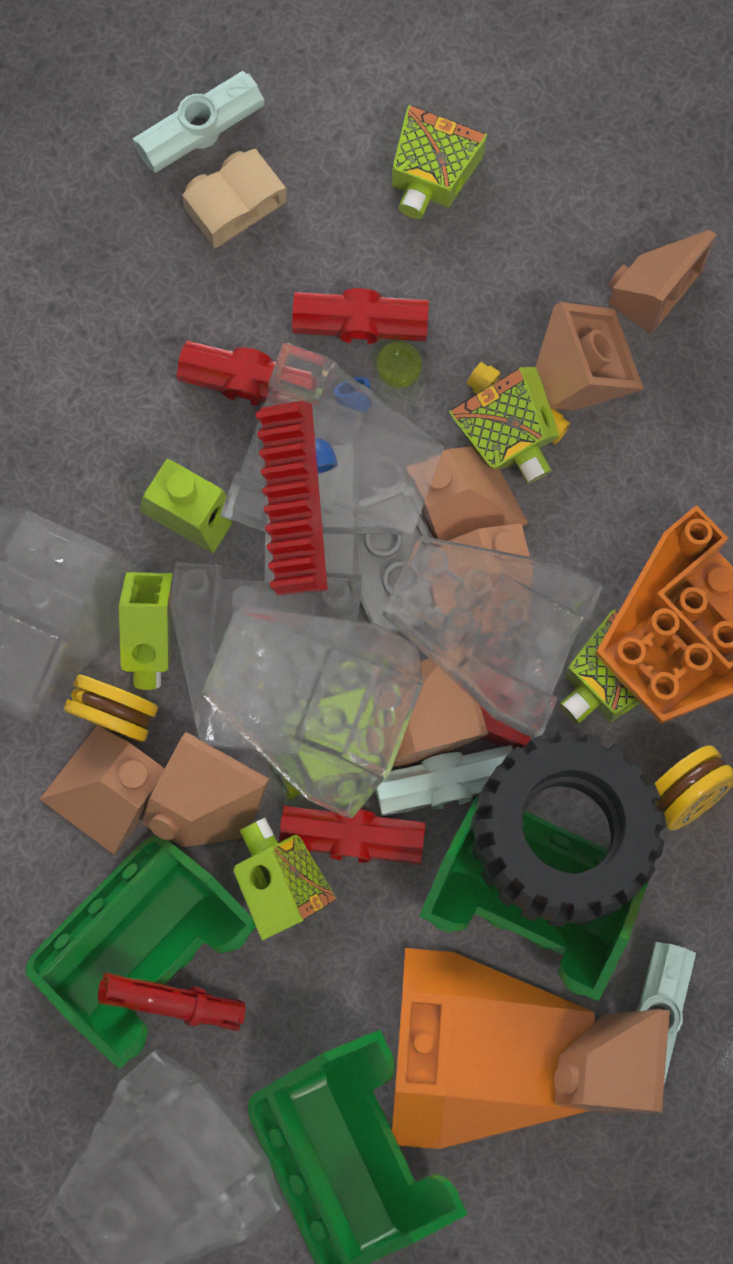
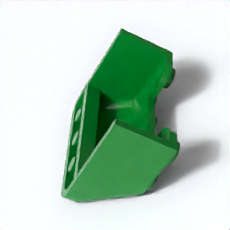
(137, 926)
(587, 949)
(342, 1159)

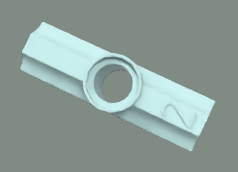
(220, 106)
(438, 781)
(667, 986)

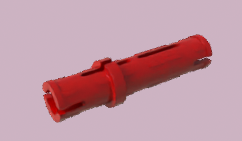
(190, 1005)

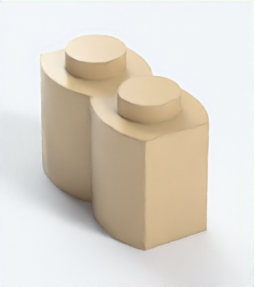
(233, 197)

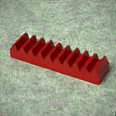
(292, 498)

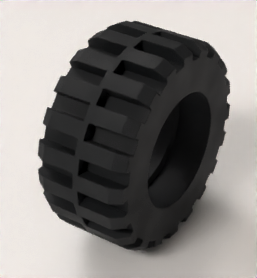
(607, 781)

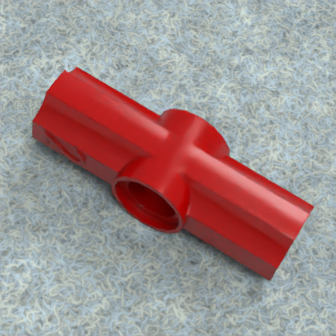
(360, 316)
(234, 373)
(358, 837)

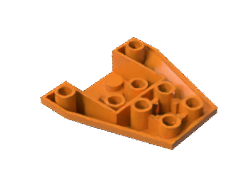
(677, 623)
(476, 1051)

